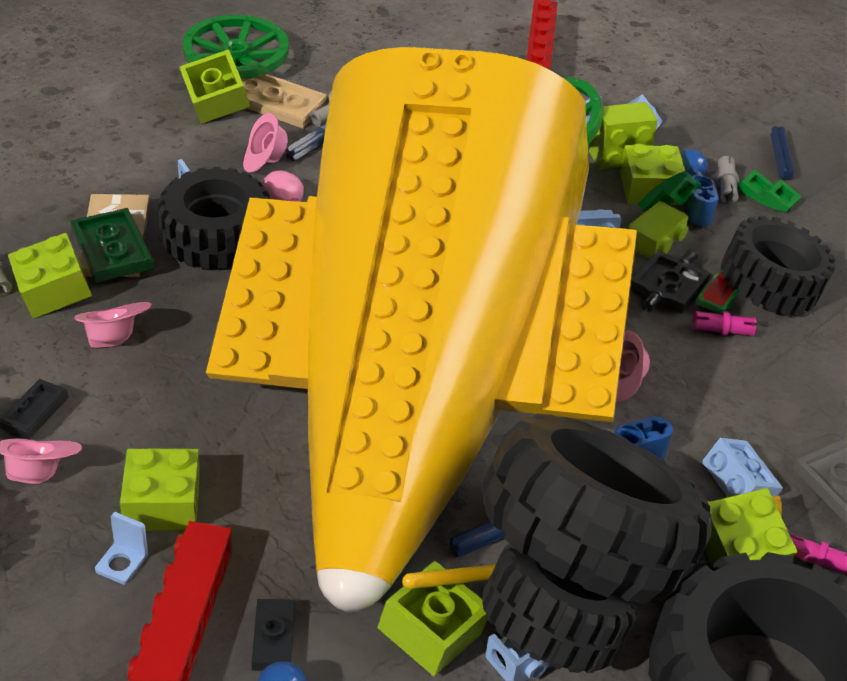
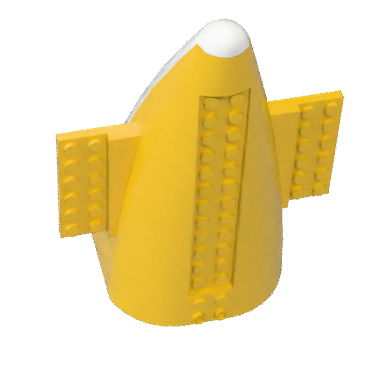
(426, 293)

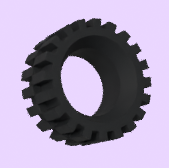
(777, 265)

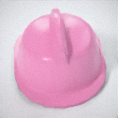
(265, 144)
(111, 326)
(633, 367)
(34, 460)

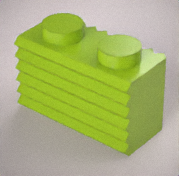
(659, 229)

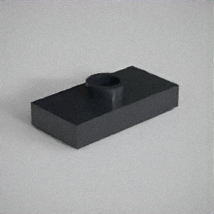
(33, 409)
(273, 632)

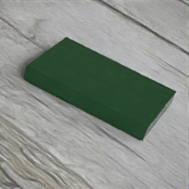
(112, 245)

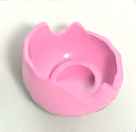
(283, 186)

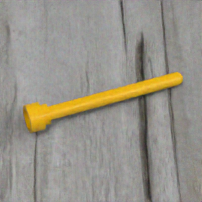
(447, 576)

